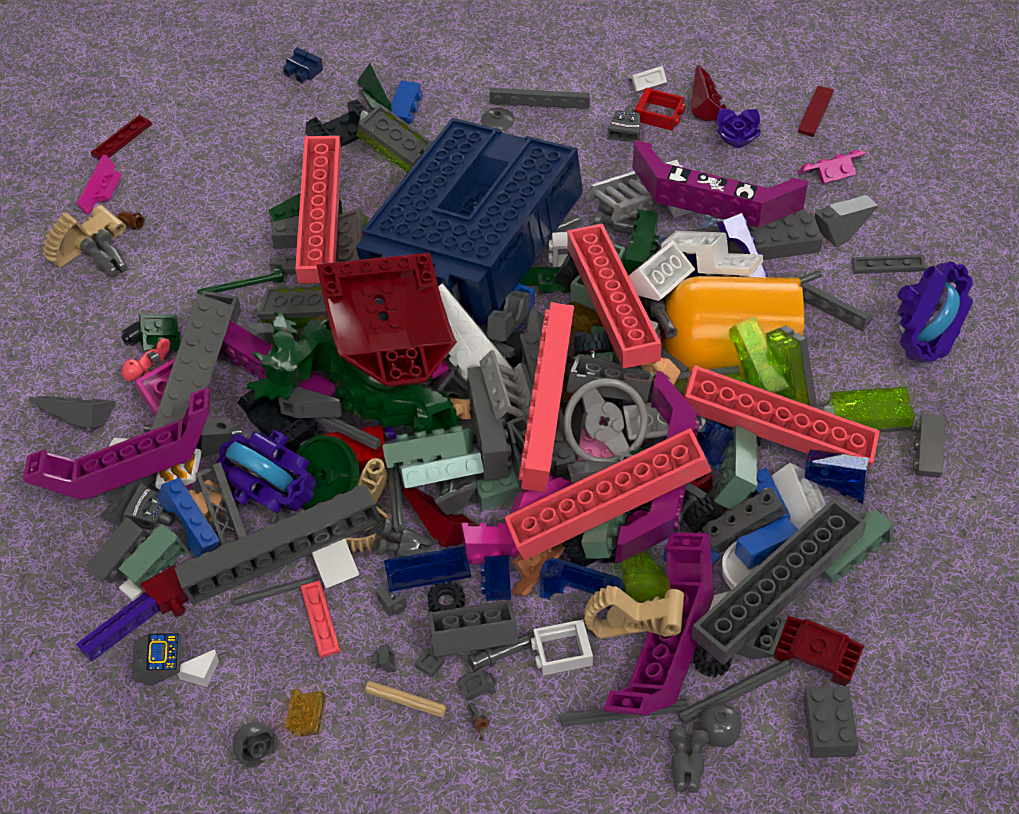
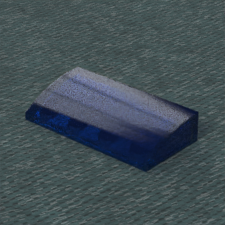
(427, 568)

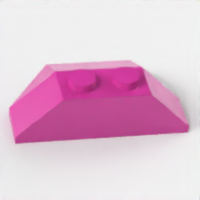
(527, 497)

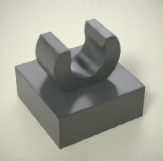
(385, 658)

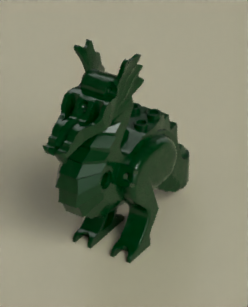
(360, 394)

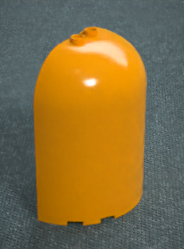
(711, 305)

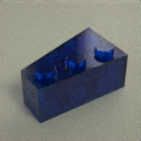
(839, 472)

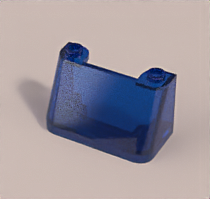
(558, 574)

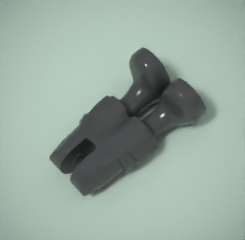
(604, 216)
(106, 259)
(407, 540)
(688, 765)

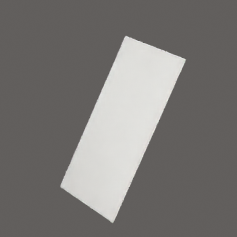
(335, 563)

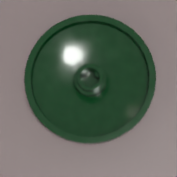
(332, 465)

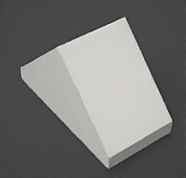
(199, 669)

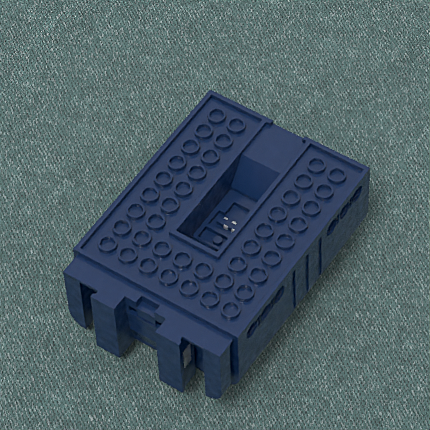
(480, 210)

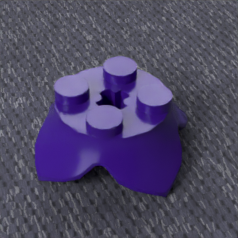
(738, 129)

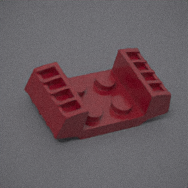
(819, 648)

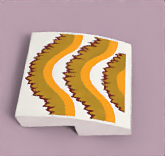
(184, 471)

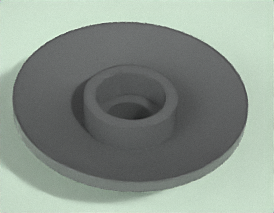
(498, 118)

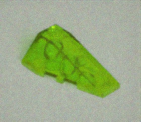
(644, 578)

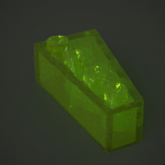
(756, 357)

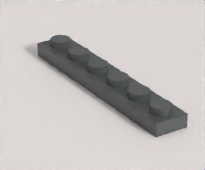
(539, 98)

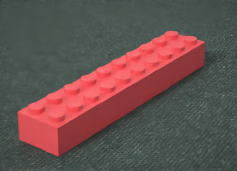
(318, 206)
(613, 296)
(546, 398)
(776, 416)
(607, 494)

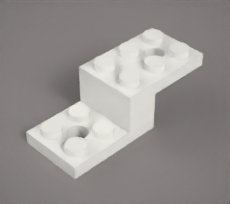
(713, 253)

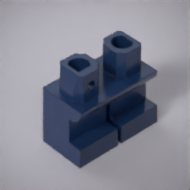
(303, 65)

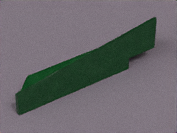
(372, 89)

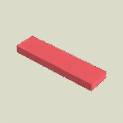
(320, 619)

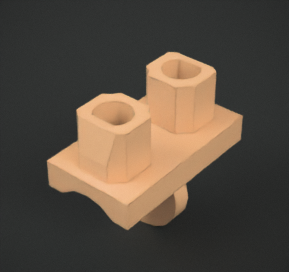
(462, 407)

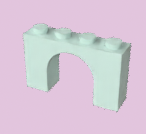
(439, 470)

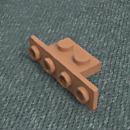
(531, 569)

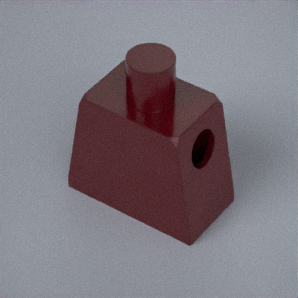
(166, 592)

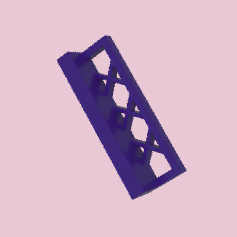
(120, 629)

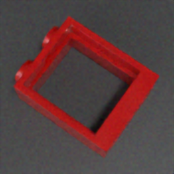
(662, 99)

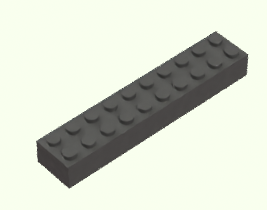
(278, 544)
(778, 581)

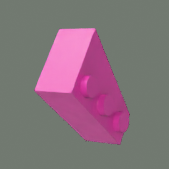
(487, 541)

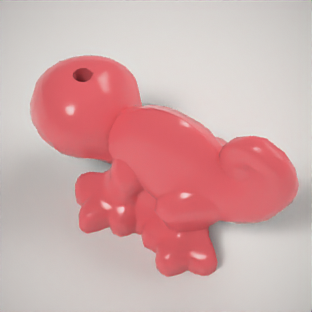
(134, 369)

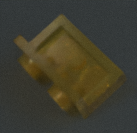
(305, 713)

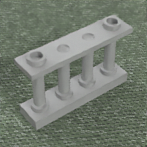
(627, 207)
(518, 381)

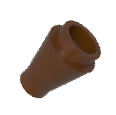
(131, 219)

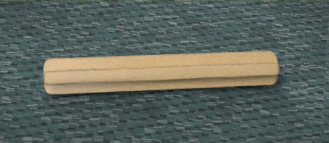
(405, 698)

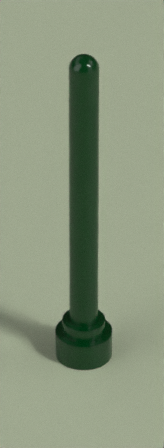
(275, 276)

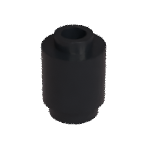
(131, 334)

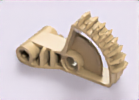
(73, 234)
(376, 479)
(630, 617)

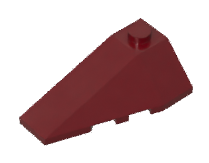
(705, 99)
(443, 527)

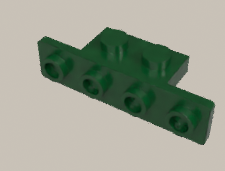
(544, 279)

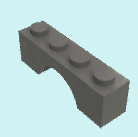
(503, 323)

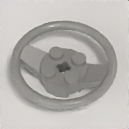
(610, 431)

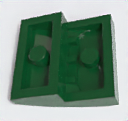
(156, 327)

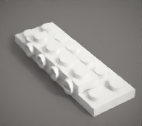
(471, 340)

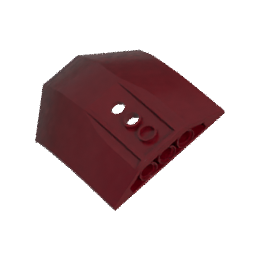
(415, 335)

